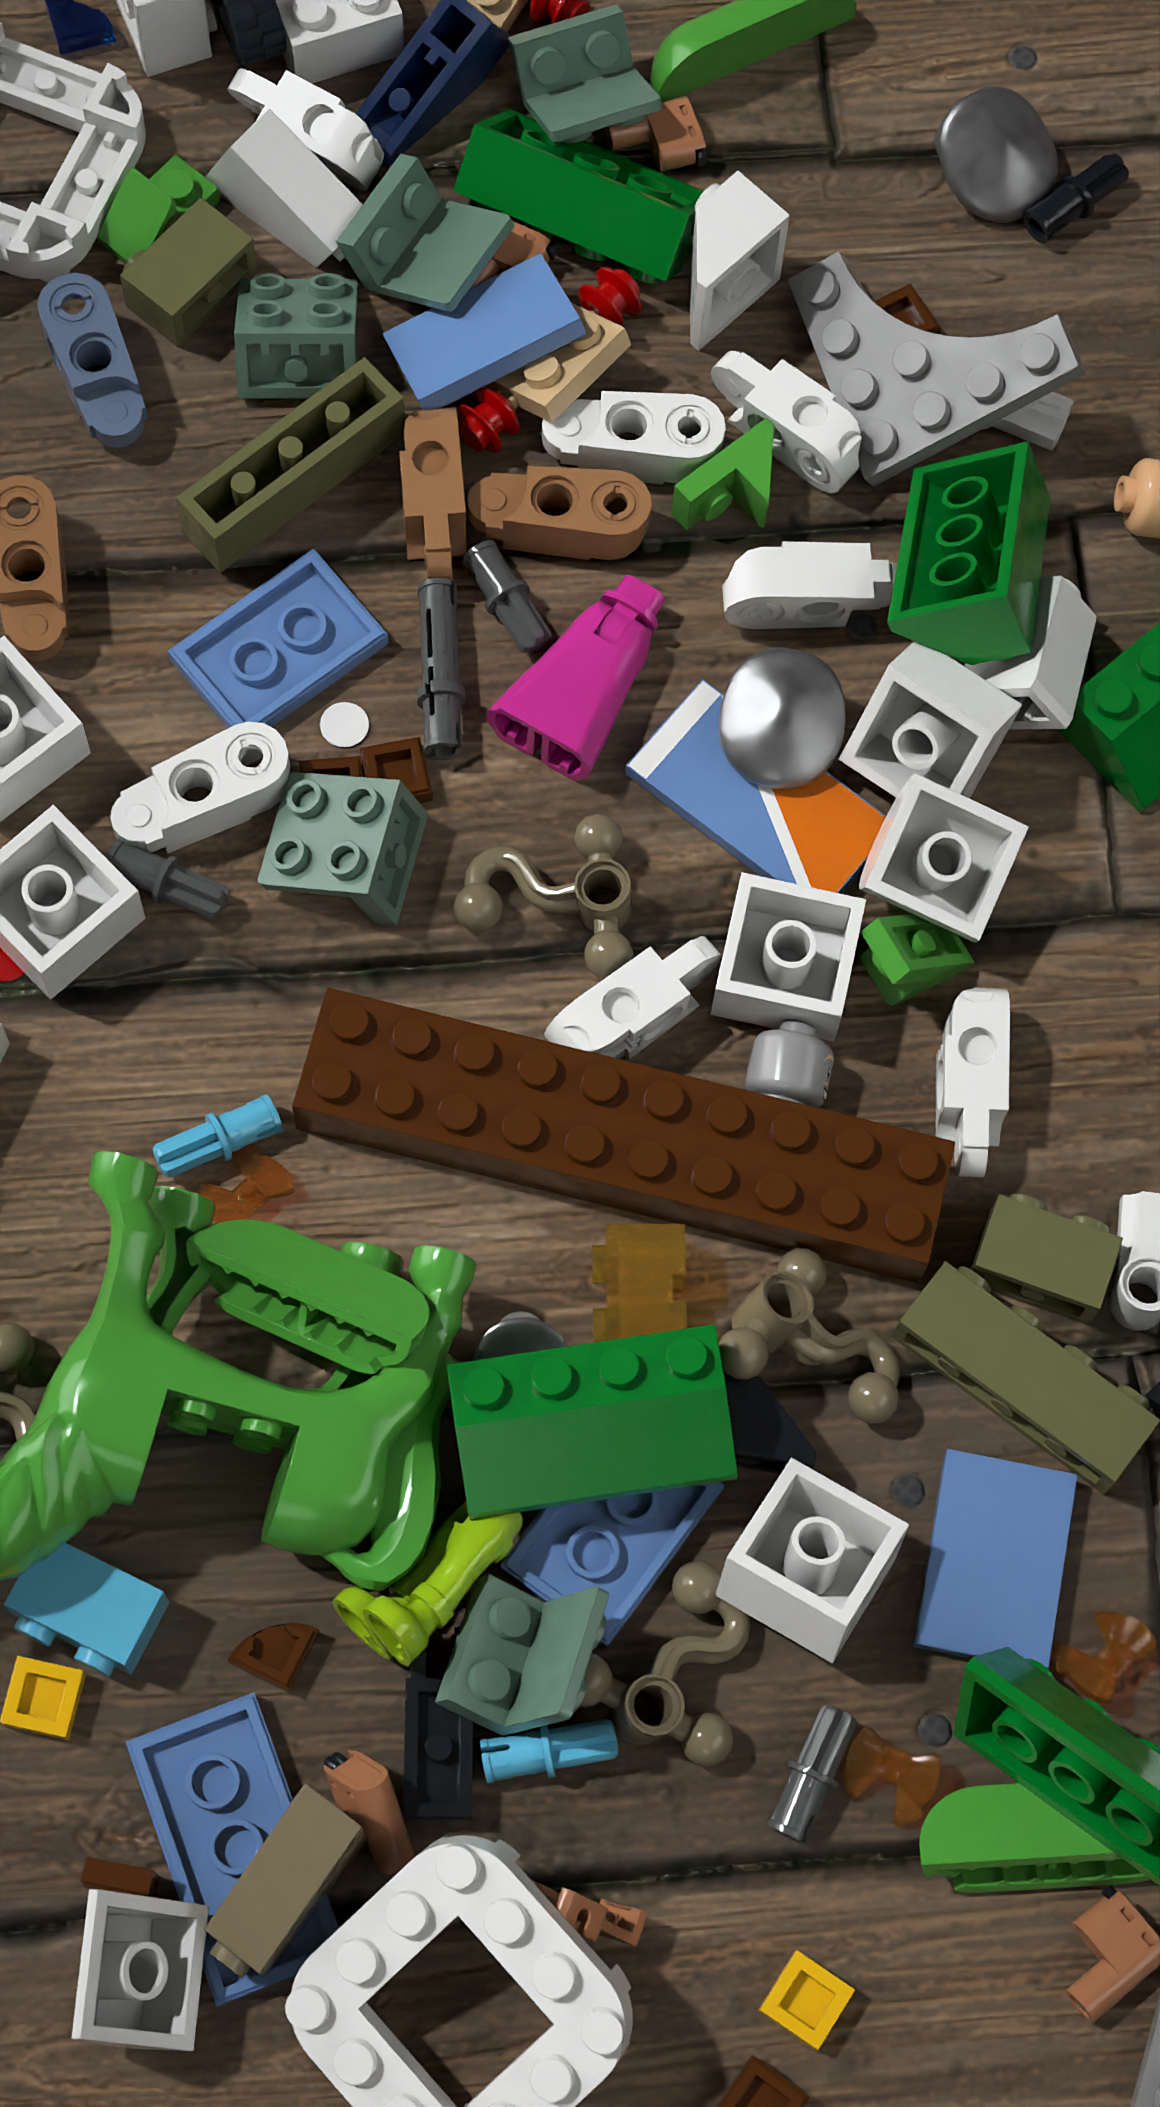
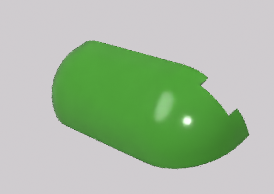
(737, 38)
(311, 1293)
(1013, 1842)

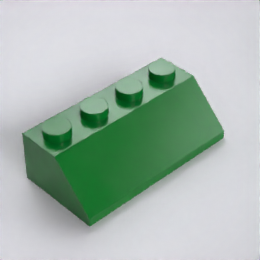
(580, 195)
(972, 555)
(1120, 722)
(592, 1421)
(1064, 1753)

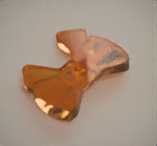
(263, 1182)
(1096, 1676)
(914, 1775)

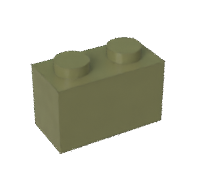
(188, 271)
(1046, 1257)

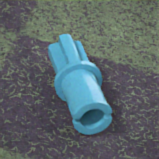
(218, 1137)
(548, 1750)

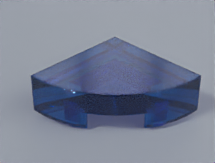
(78, 26)

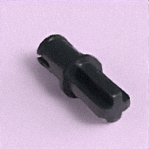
(1075, 197)

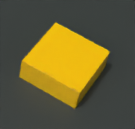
(42, 1698)
(806, 2000)

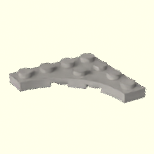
(915, 386)

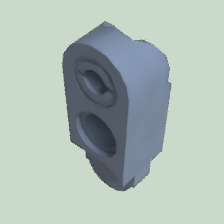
(104, 399)

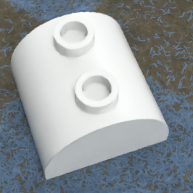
(942, 857)

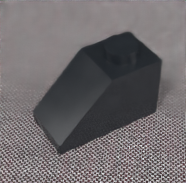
(762, 1428)

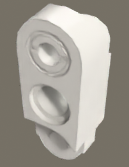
(318, 120)
(810, 429)
(673, 432)
(805, 585)
(158, 817)
(635, 1002)
(974, 1077)

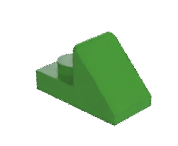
(147, 205)
(735, 472)
(911, 956)

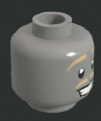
(790, 1064)

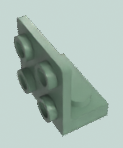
(581, 76)
(417, 243)
(293, 334)
(346, 841)
(521, 1657)

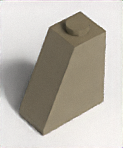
(284, 1883)

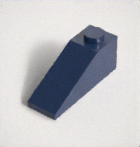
(432, 75)

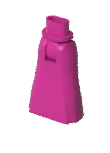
(581, 681)

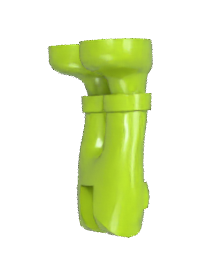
(431, 1591)

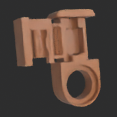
(594, 1919)

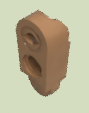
(433, 490)
(603, 507)
(37, 610)

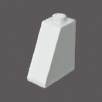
(285, 189)
(1052, 673)

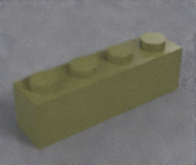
(291, 464)
(1026, 1376)

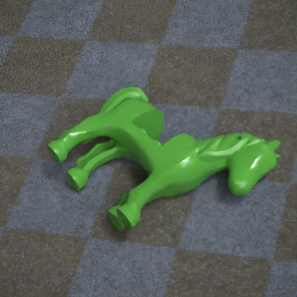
(353, 1451)

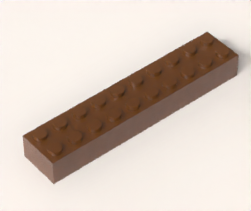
(623, 1135)

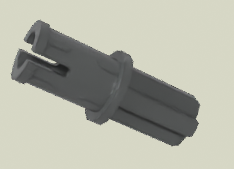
(507, 597)
(168, 880)
(813, 1774)

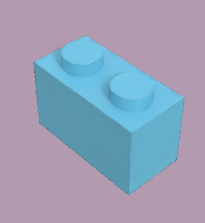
(88, 1607)

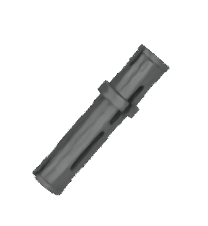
(441, 691)

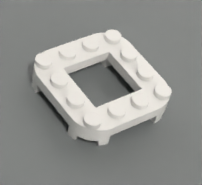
(110, 141)
(520, 1929)

